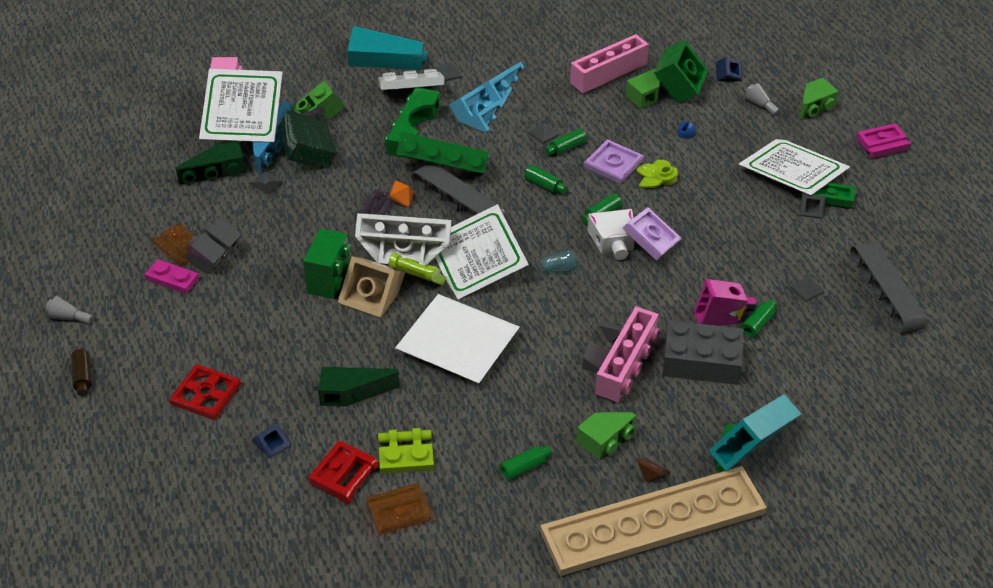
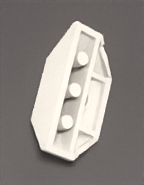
(408, 236)

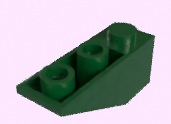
(213, 163)
(351, 385)

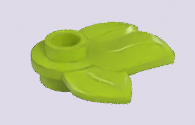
(657, 173)

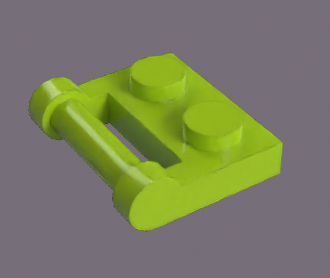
(413, 267)

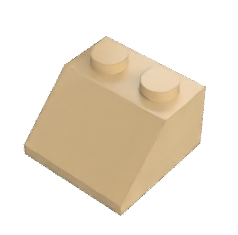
(370, 286)

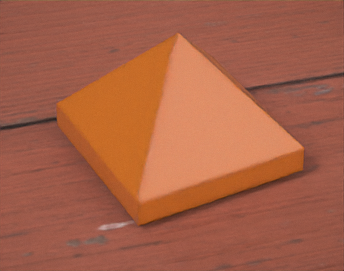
(401, 194)

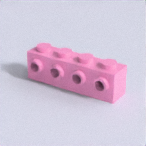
(609, 63)
(626, 354)

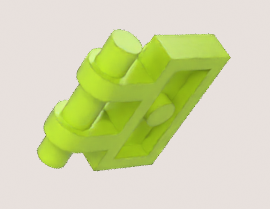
(407, 457)

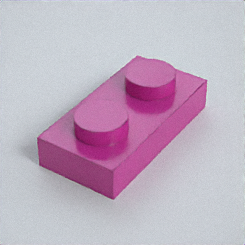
(171, 276)

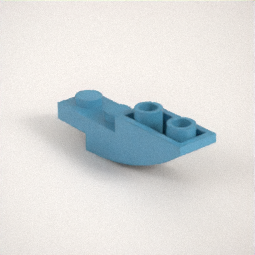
(265, 150)

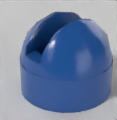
(690, 130)

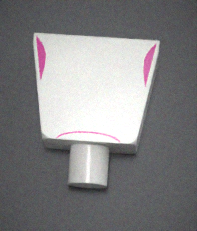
(608, 233)

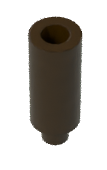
(81, 371)

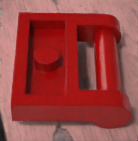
(337, 466)

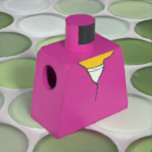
(722, 303)

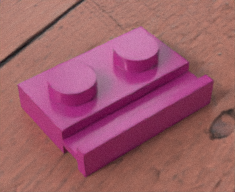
(883, 140)

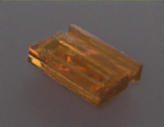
(174, 243)
(398, 508)

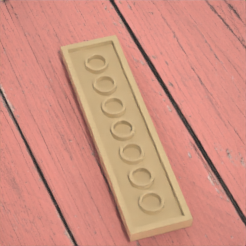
(651, 520)

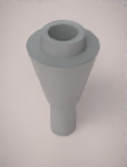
(757, 96)
(62, 310)

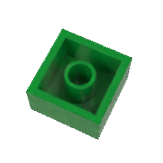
(681, 71)
(327, 263)

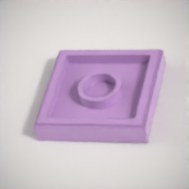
(614, 161)
(652, 233)

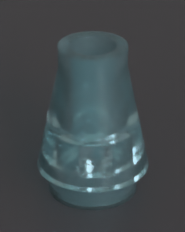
(561, 261)

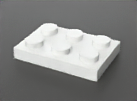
(410, 79)

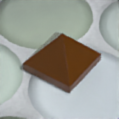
(651, 470)

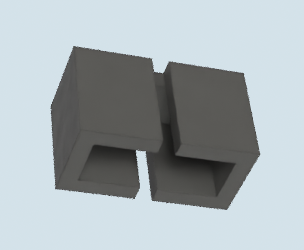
(215, 242)

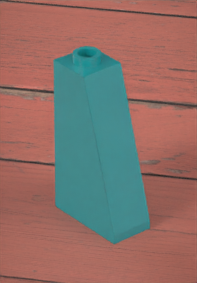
(384, 50)
(754, 432)

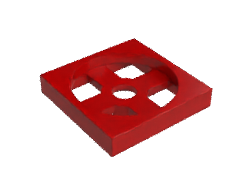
(213, 378)

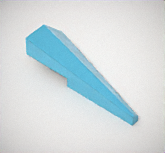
(480, 104)

